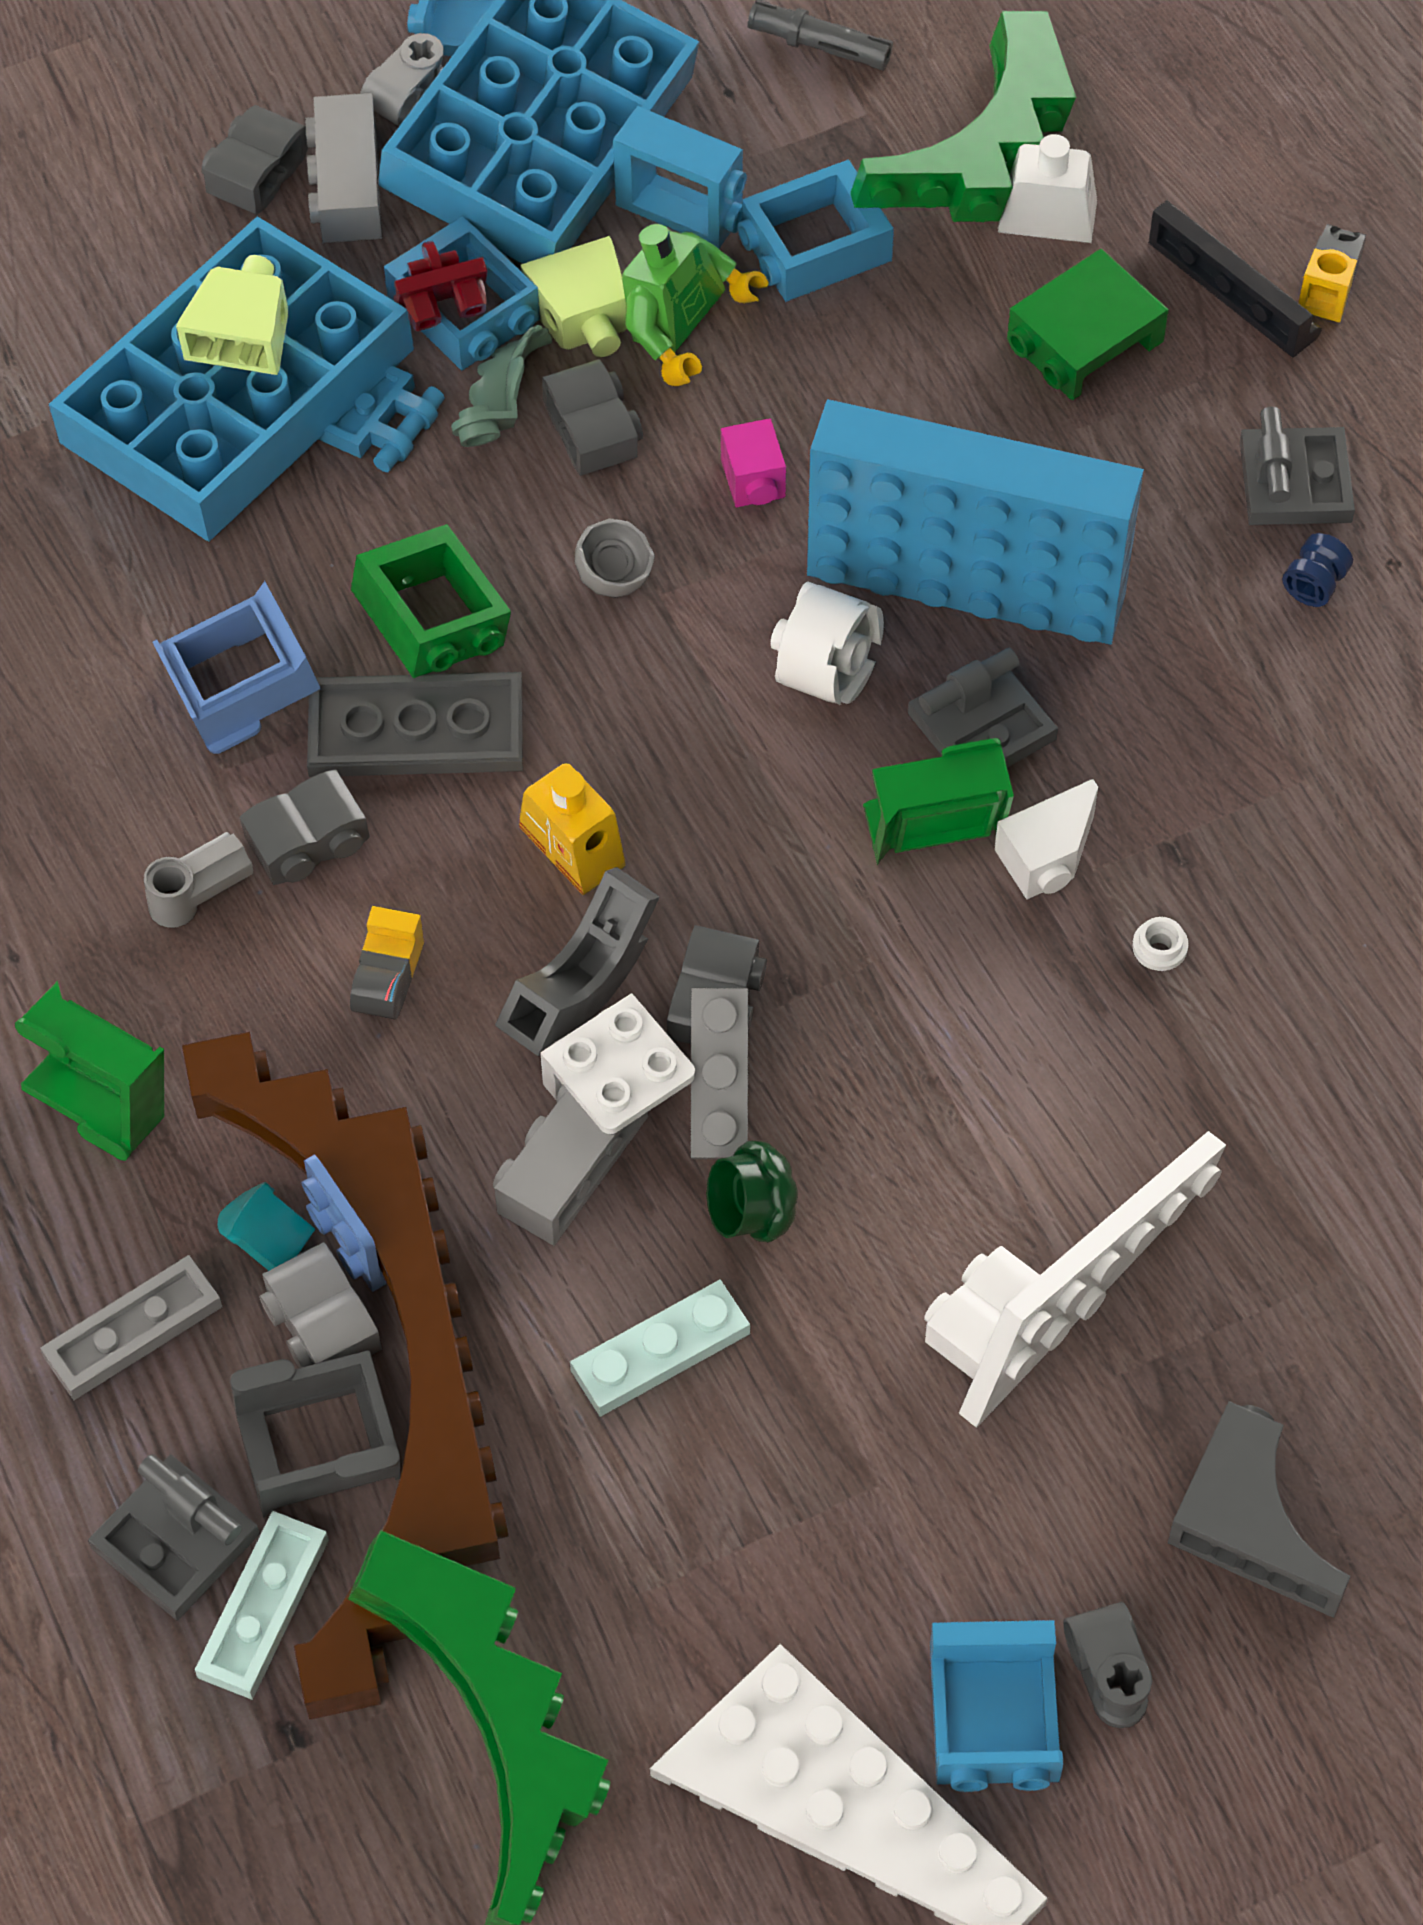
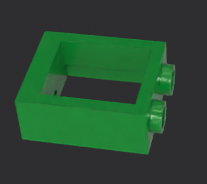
(416, 560)

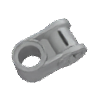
(405, 76)

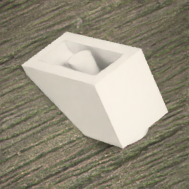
(1047, 840)

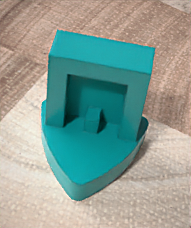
(264, 1226)

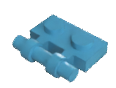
(368, 419)

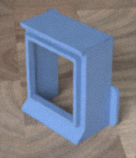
(236, 712)

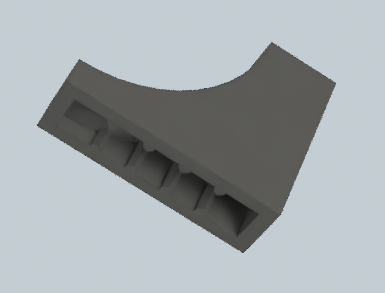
(1239, 1520)

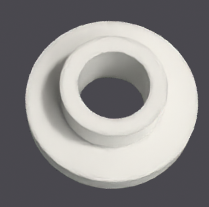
(1162, 931)

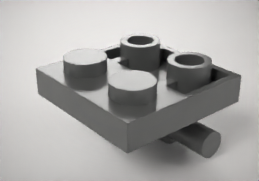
(1295, 473)
(983, 704)
(173, 1535)

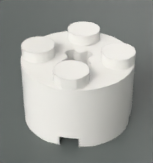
(827, 644)

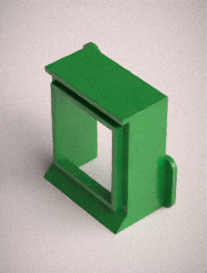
(939, 798)
(94, 1074)

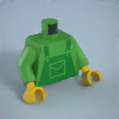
(672, 290)

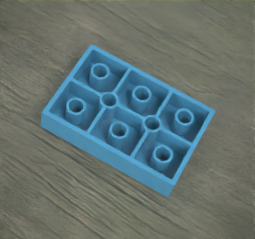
(529, 118)
(215, 435)
(971, 521)

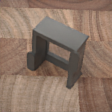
(281, 1387)

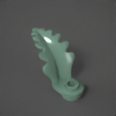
(497, 391)

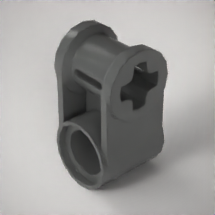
(1109, 1655)

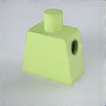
(581, 296)
(237, 318)

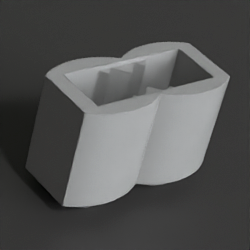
(318, 1309)

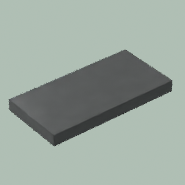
(416, 724)

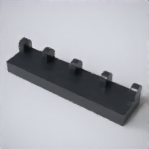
(1232, 280)

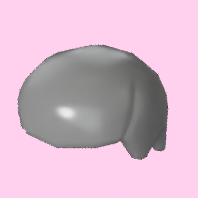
(613, 558)

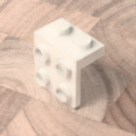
(617, 1065)

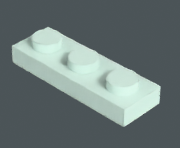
(660, 1347)
(262, 1605)

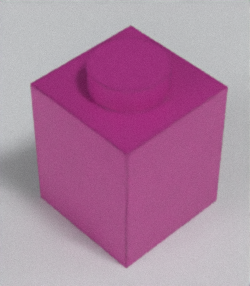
(753, 463)

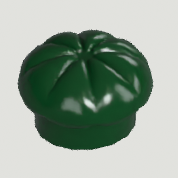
(752, 1193)

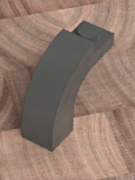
(586, 970)

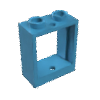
(657, 141)
(800, 274)
(497, 326)

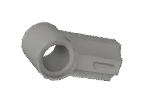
(195, 877)

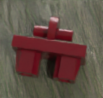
(438, 279)

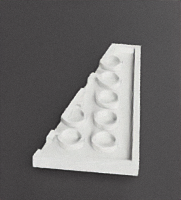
(1078, 1280)
(831, 1787)

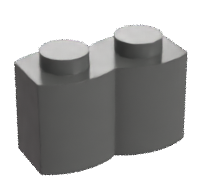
(254, 159)
(591, 416)
(305, 827)
(714, 961)

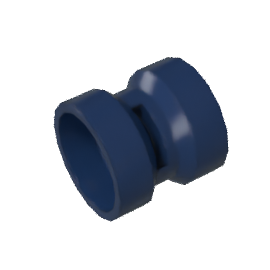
(1312, 576)

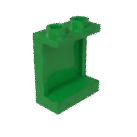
(1084, 321)

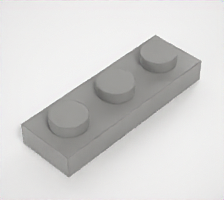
(721, 1071)
(131, 1327)

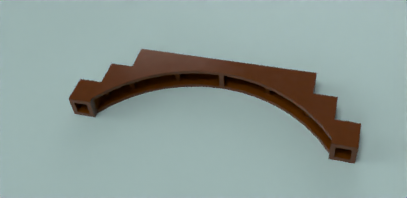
(444, 1474)

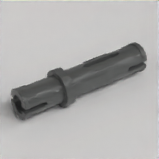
(832, 38)

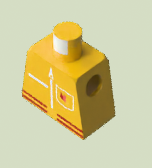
(567, 818)

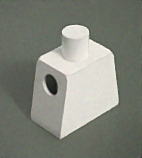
(1051, 192)

